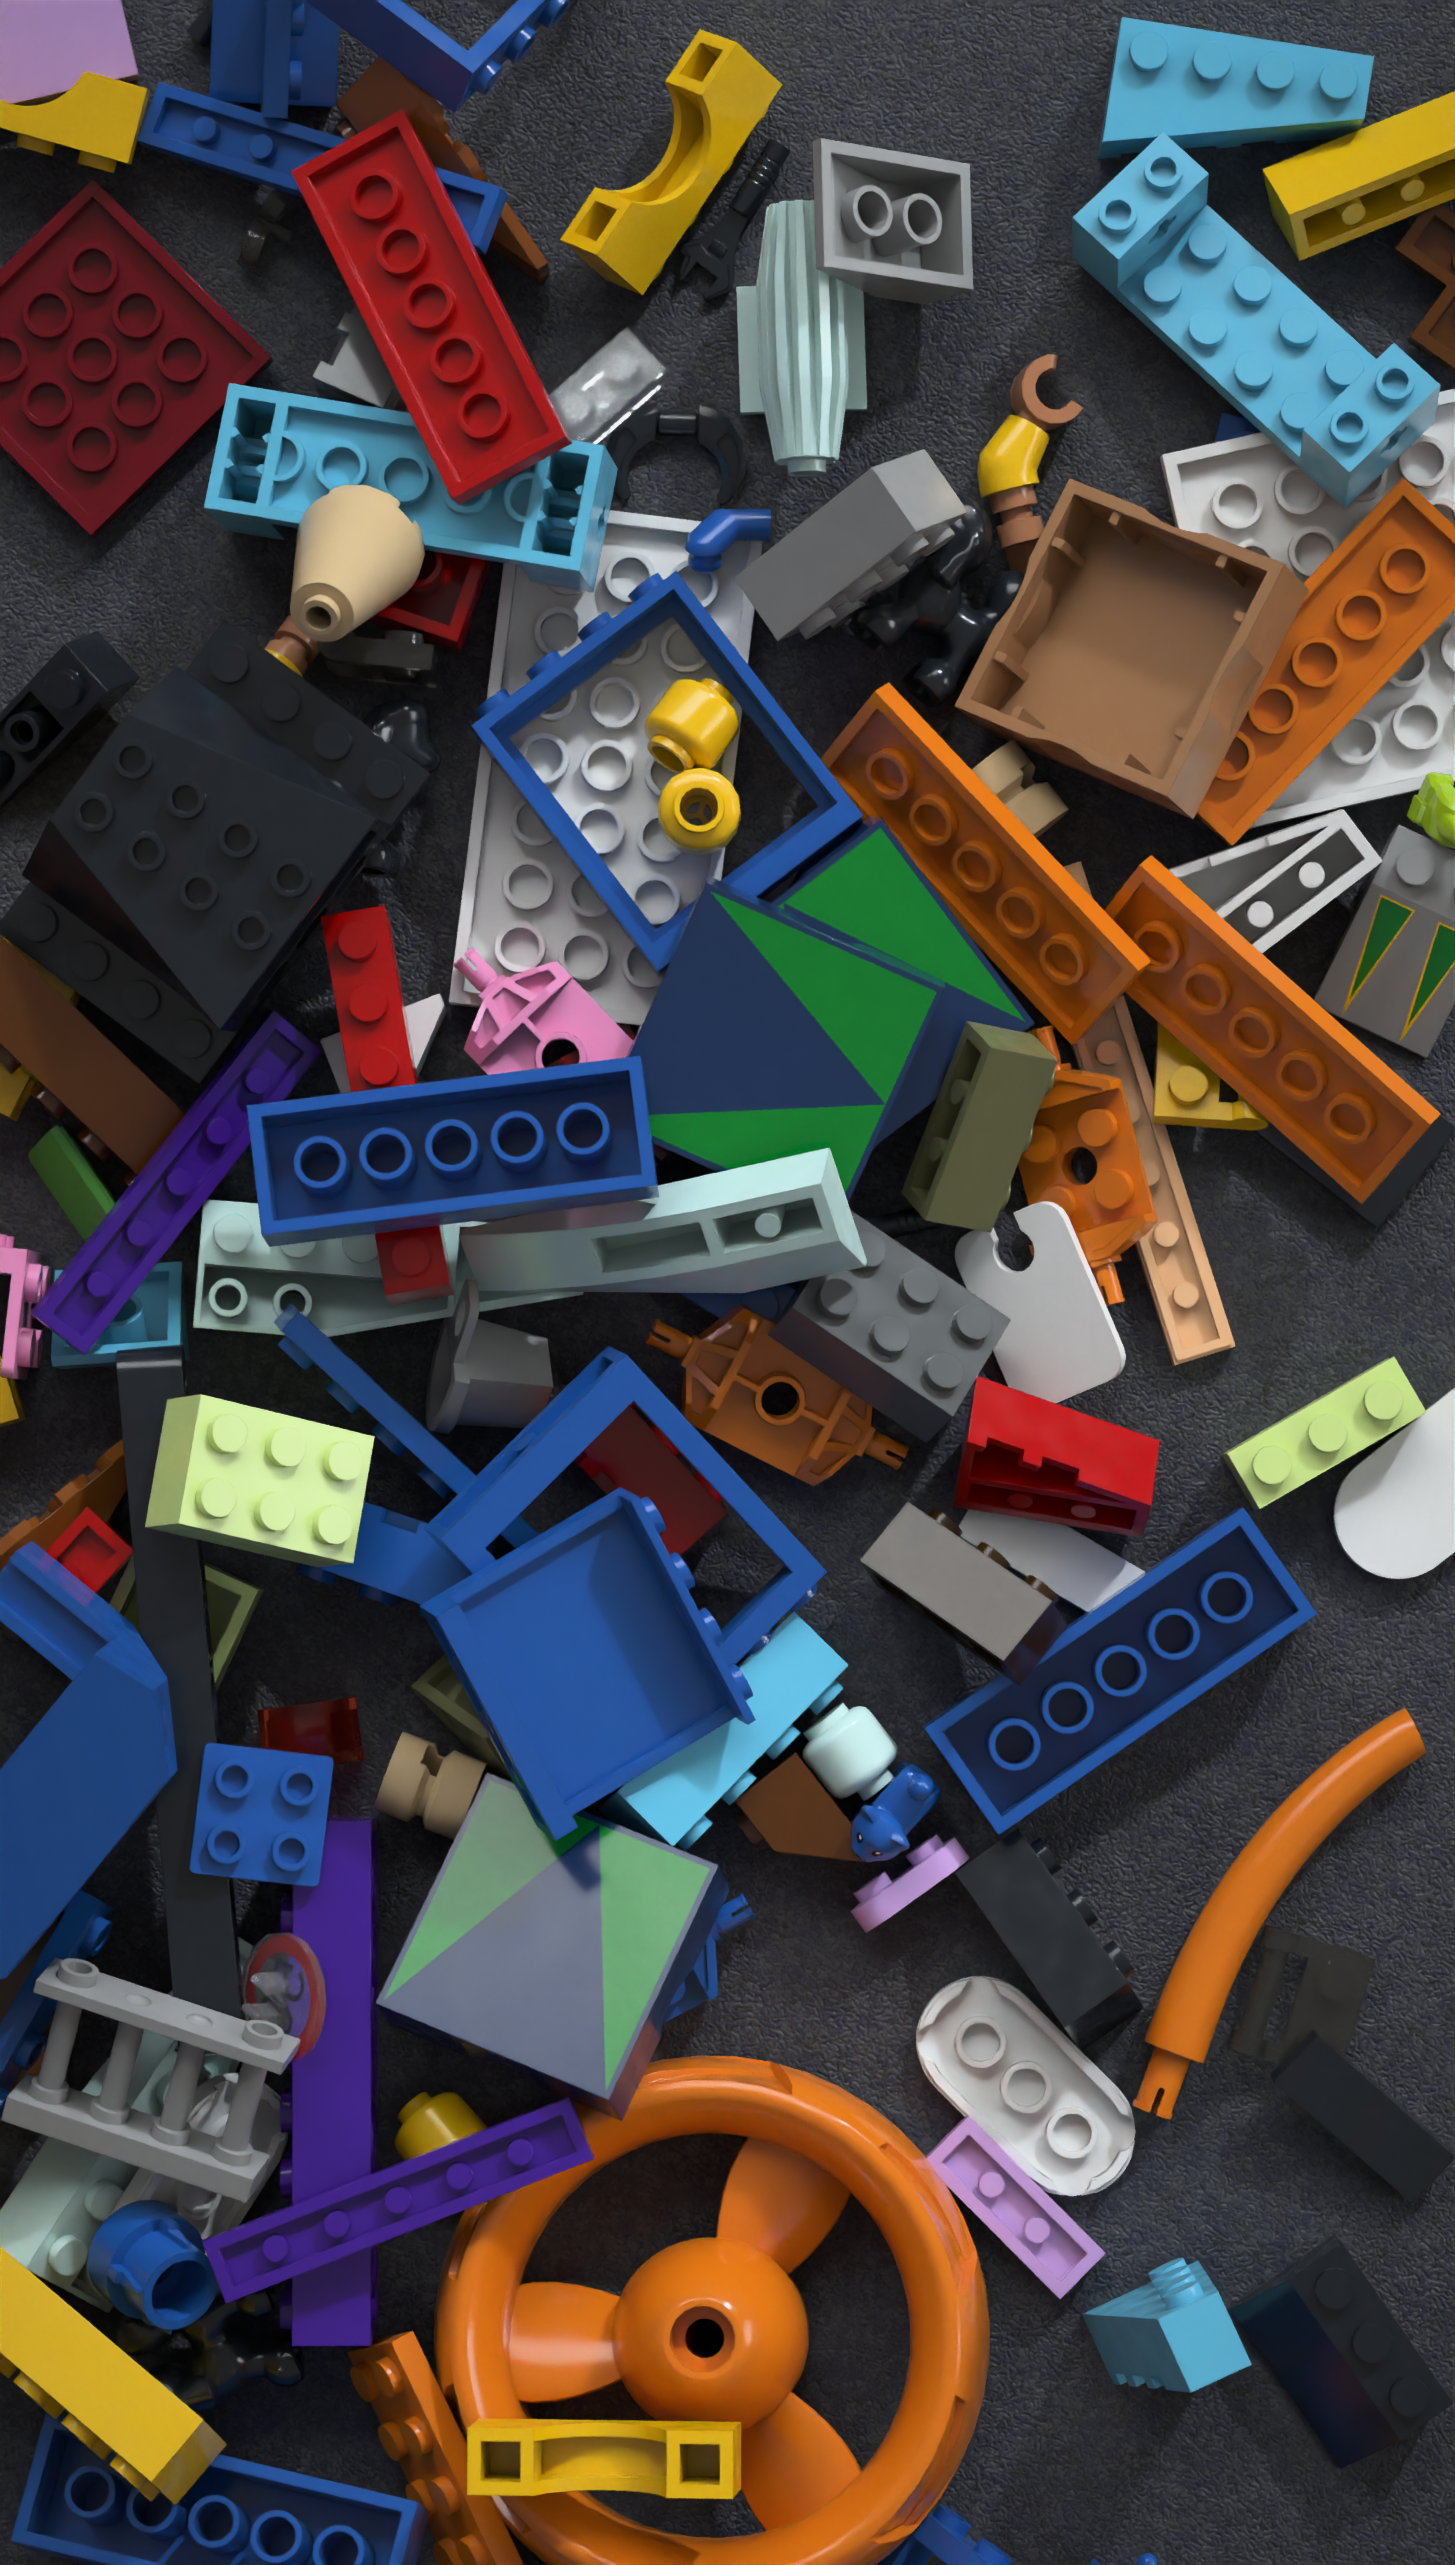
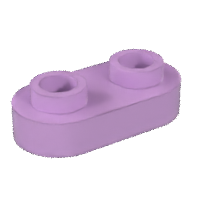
(884, 1897)

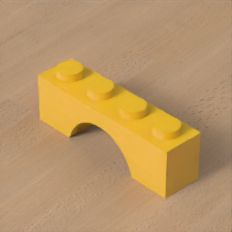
(716, 104)
(94, 117)
(615, 2455)

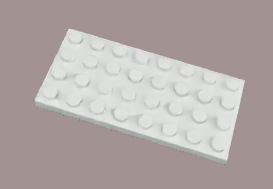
(590, 750)

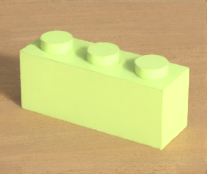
(1323, 1433)

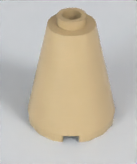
(351, 560)

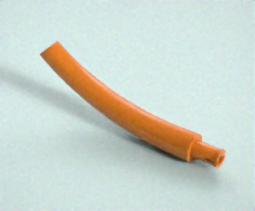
(1249, 1891)

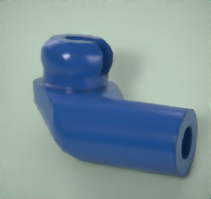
(720, 531)

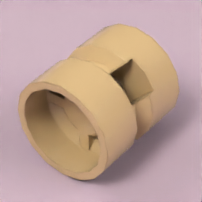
(1009, 777)
(429, 1785)

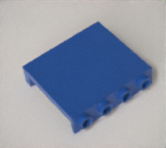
(587, 1657)

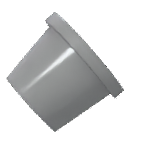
(485, 1372)

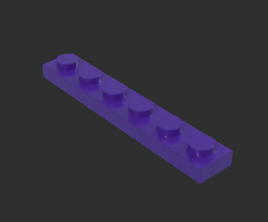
(173, 1183)
(398, 2199)

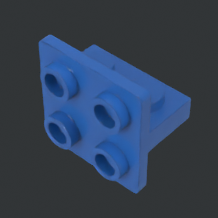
(273, 55)
(261, 1814)

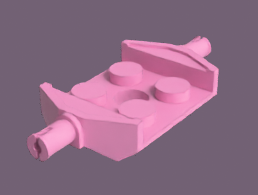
(530, 1012)

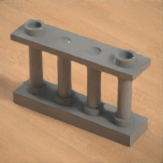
(108, 2123)

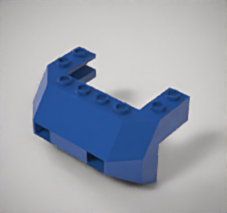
(88, 1759)

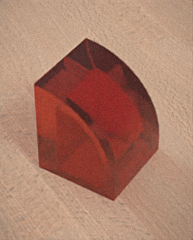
(314, 1728)

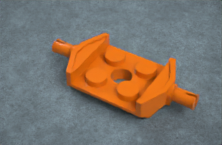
(1117, 1203)
(724, 1387)

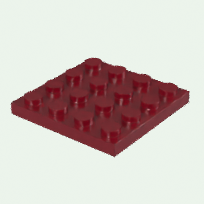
(108, 358)

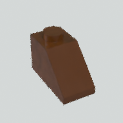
(794, 1813)

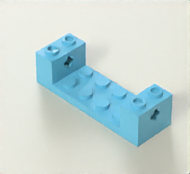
(1249, 325)
(291, 449)

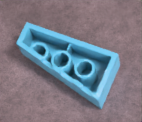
(1227, 89)
(786, 1678)
(1168, 2332)

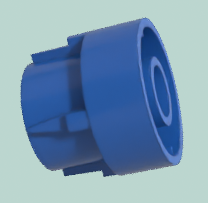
(152, 2265)

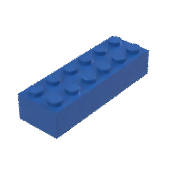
(452, 1151)
(1121, 1670)
(229, 2516)

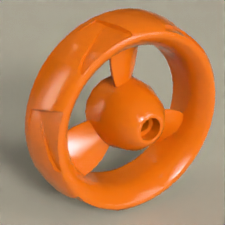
(781, 2199)

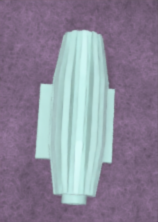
(800, 344)

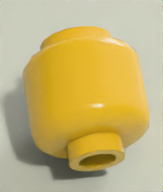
(691, 725)
(707, 790)
(433, 2123)

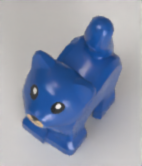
(882, 1825)

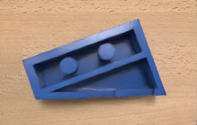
(394, 1560)

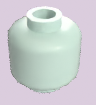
(850, 1752)

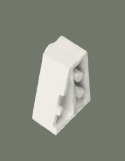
(1281, 877)

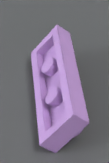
(1014, 2207)

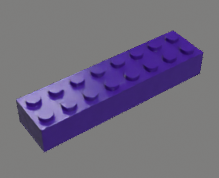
(336, 2084)

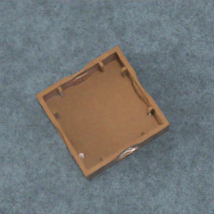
(1132, 648)

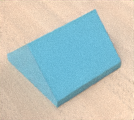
(148, 1319)

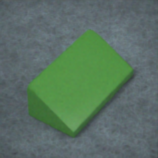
(72, 1180)

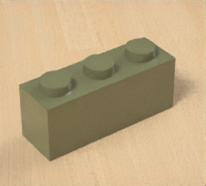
(979, 1127)

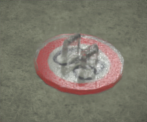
(286, 1988)

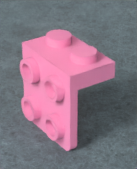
(28, 1285)

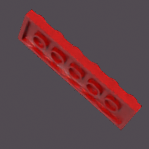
(431, 307)

